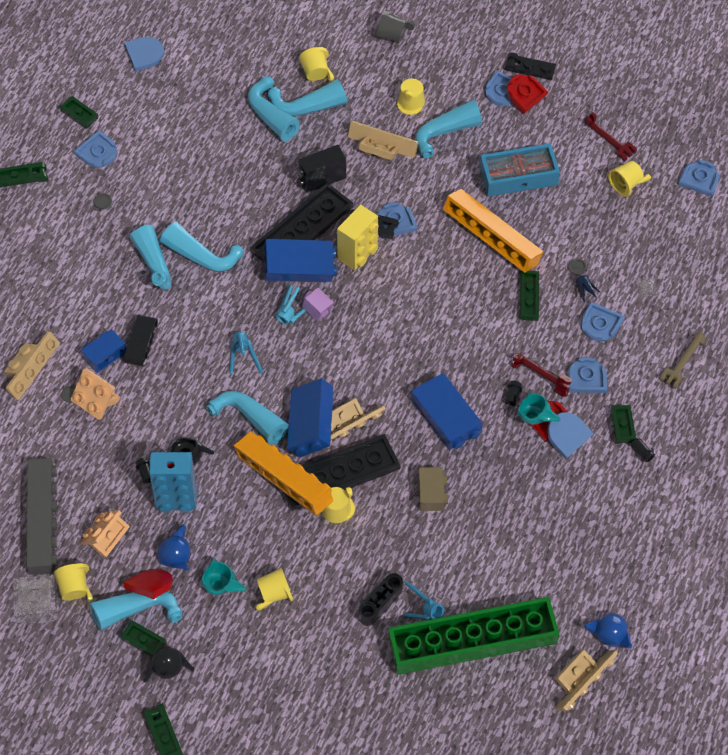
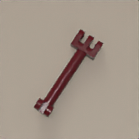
(622, 150)
(562, 381)

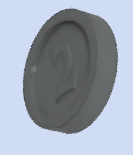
(102, 201)
(577, 266)
(67, 393)

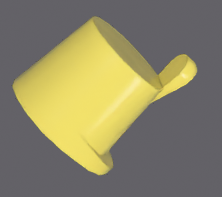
(315, 64)
(411, 97)
(627, 177)
(342, 506)
(72, 582)
(273, 588)

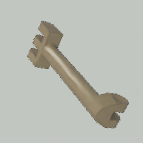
(698, 339)

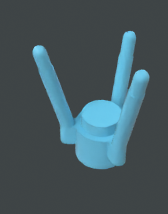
(286, 312)

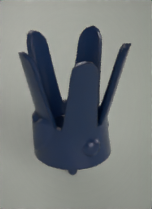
(584, 282)

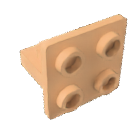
(94, 394)
(105, 532)

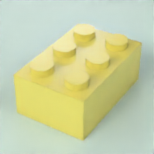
(357, 237)

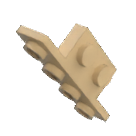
(381, 142)
(29, 363)
(350, 416)
(580, 674)

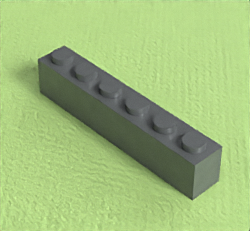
(41, 516)

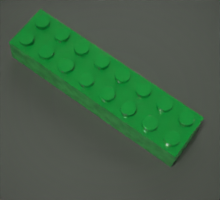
(473, 635)

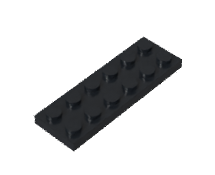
(308, 219)
(353, 465)

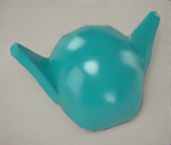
(536, 410)
(220, 579)

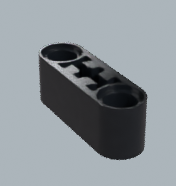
(140, 340)
(370, 602)

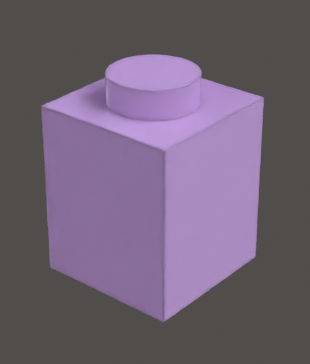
(317, 304)

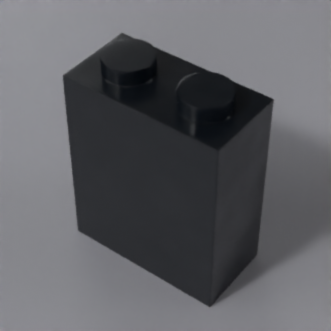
(321, 168)

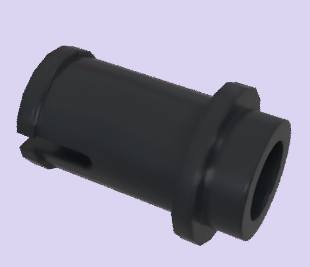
(514, 389)
(643, 450)
(143, 466)

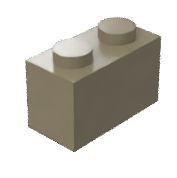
(432, 489)

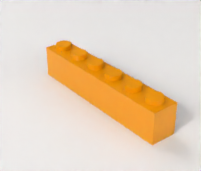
(493, 230)
(284, 473)

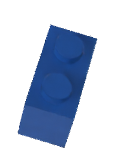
(103, 350)

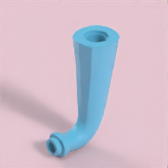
(321, 99)
(456, 119)
(280, 122)
(182, 242)
(148, 246)
(266, 422)
(114, 609)

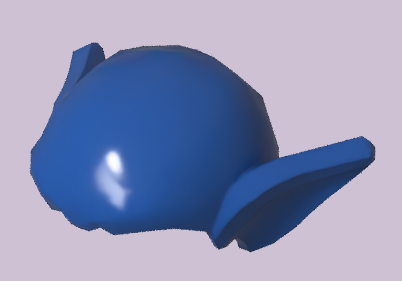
(175, 550)
(611, 630)

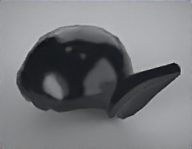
(190, 445)
(166, 664)

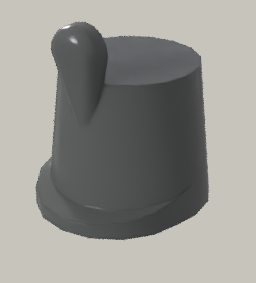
(393, 27)

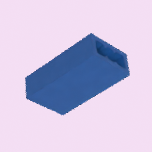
(299, 260)
(446, 411)
(310, 418)

